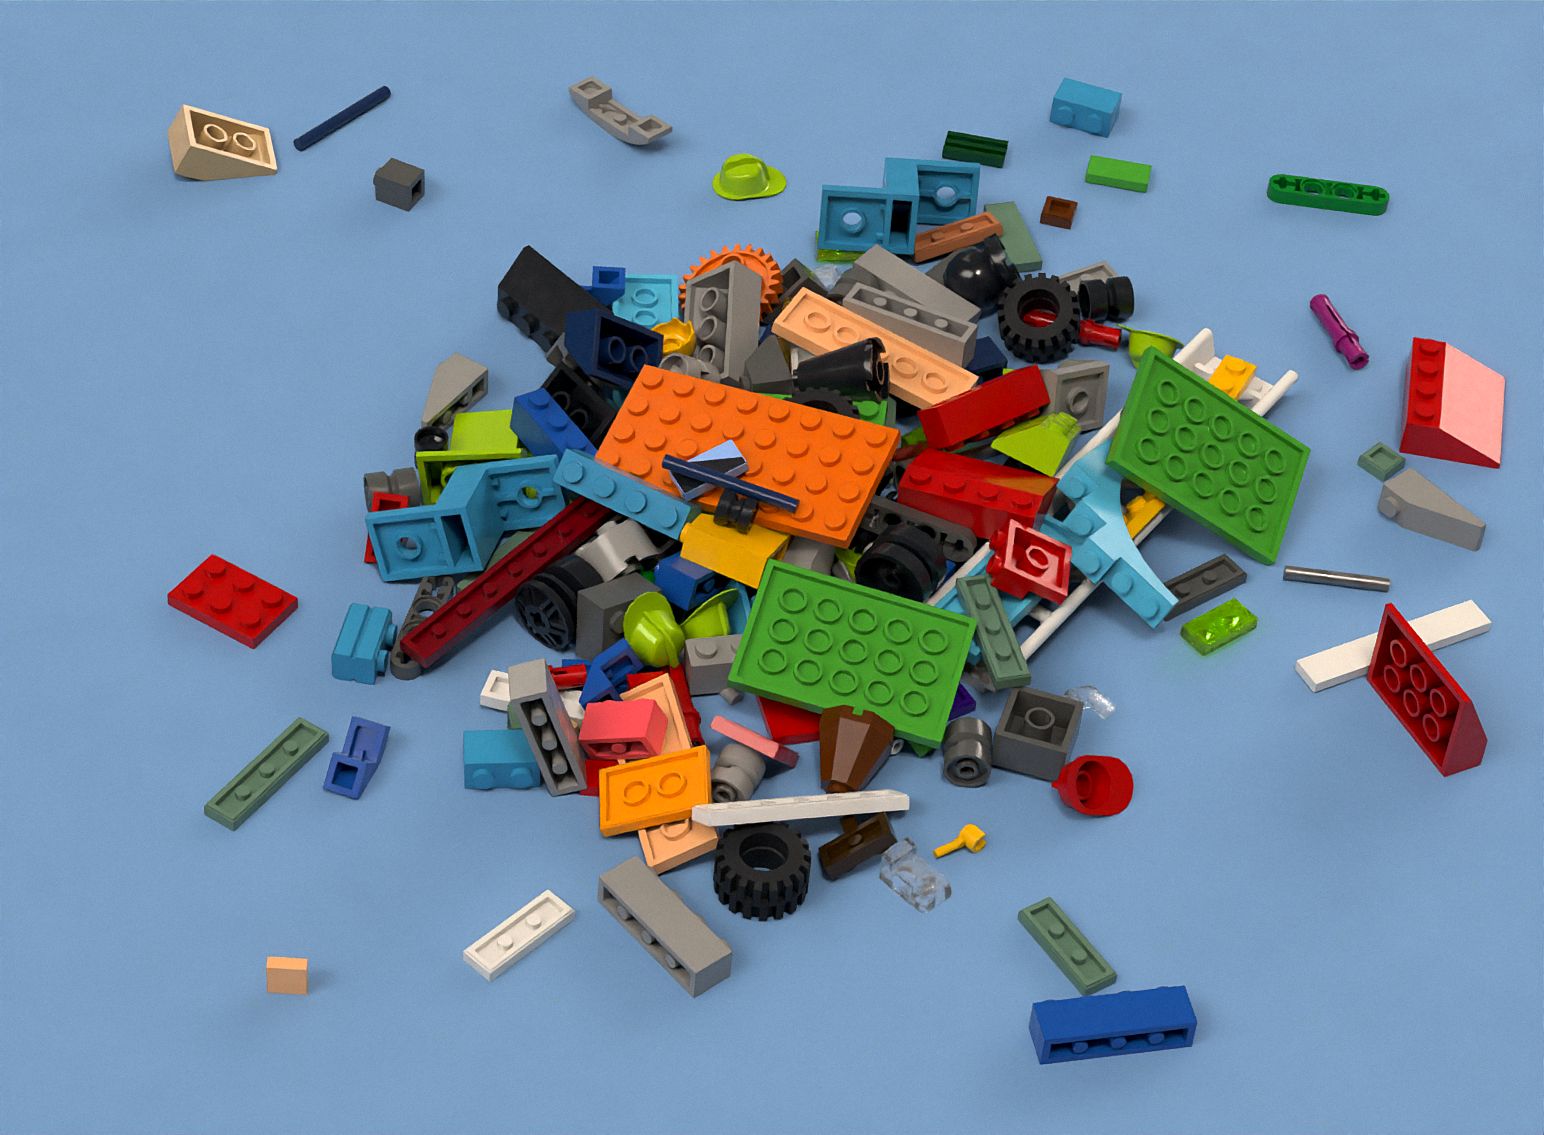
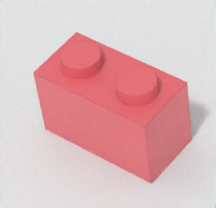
(623, 729)

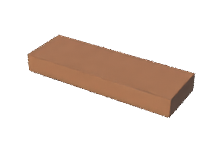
(955, 236)

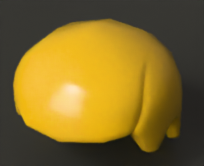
(677, 337)

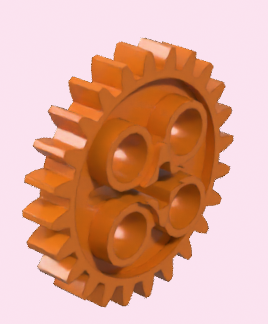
(755, 260)

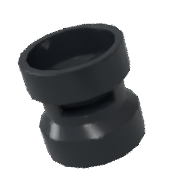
(430, 439)
(739, 512)

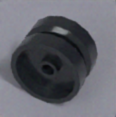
(903, 563)

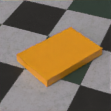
(654, 790)

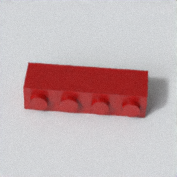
(983, 408)

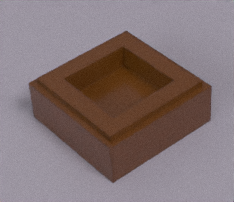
(1058, 212)

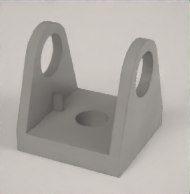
(1077, 390)

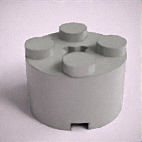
(620, 550)

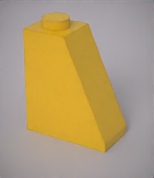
(731, 551)

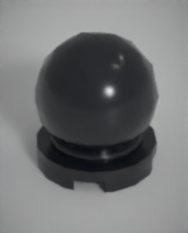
(981, 274)

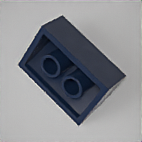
(611, 346)

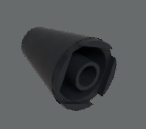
(850, 369)

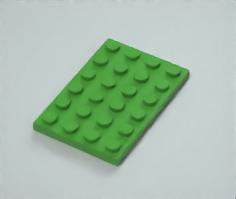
(1208, 456)
(847, 644)

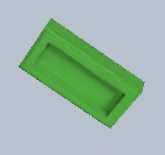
(1118, 173)

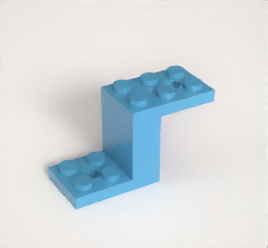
(893, 211)
(467, 518)

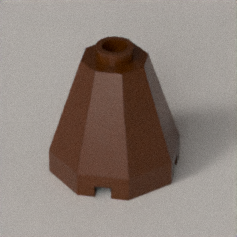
(852, 748)

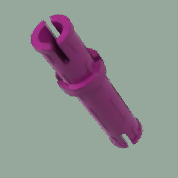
(1344, 339)

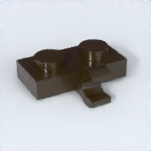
(857, 843)

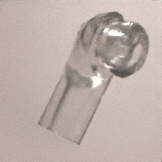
(1092, 699)

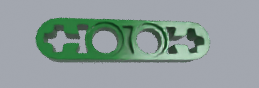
(1363, 198)

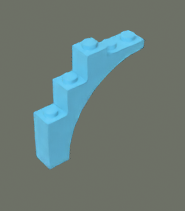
(1107, 546)

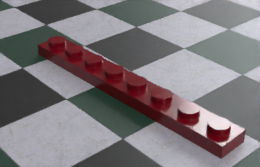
(500, 582)

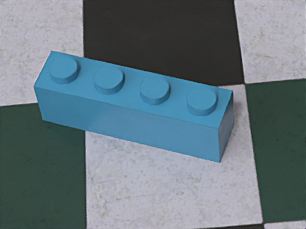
(625, 493)

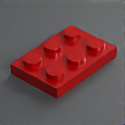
(232, 601)

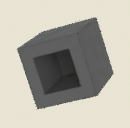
(399, 184)

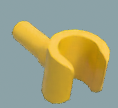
(969, 836)

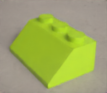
(1040, 442)
(438, 466)

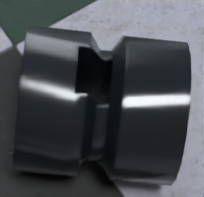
(1108, 298)

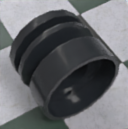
(550, 600)

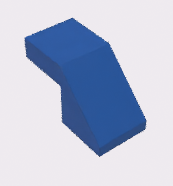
(607, 284)
(608, 671)
(361, 755)

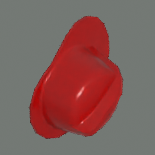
(1095, 785)

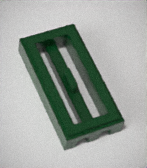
(975, 149)

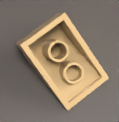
(218, 146)

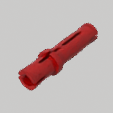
(1089, 333)
(690, 714)

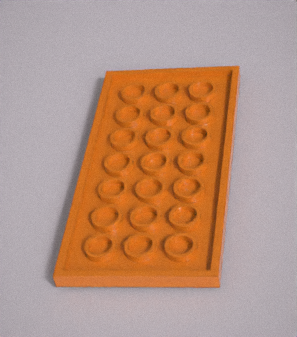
(789, 448)

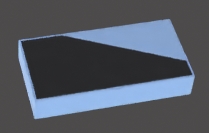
(722, 458)

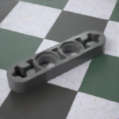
(918, 518)
(422, 600)

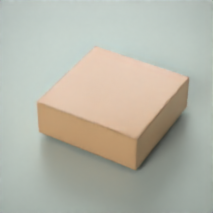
(287, 975)

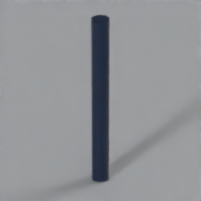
(342, 118)
(725, 481)

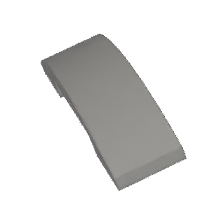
(597, 103)

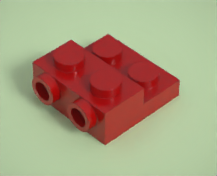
(1029, 562)

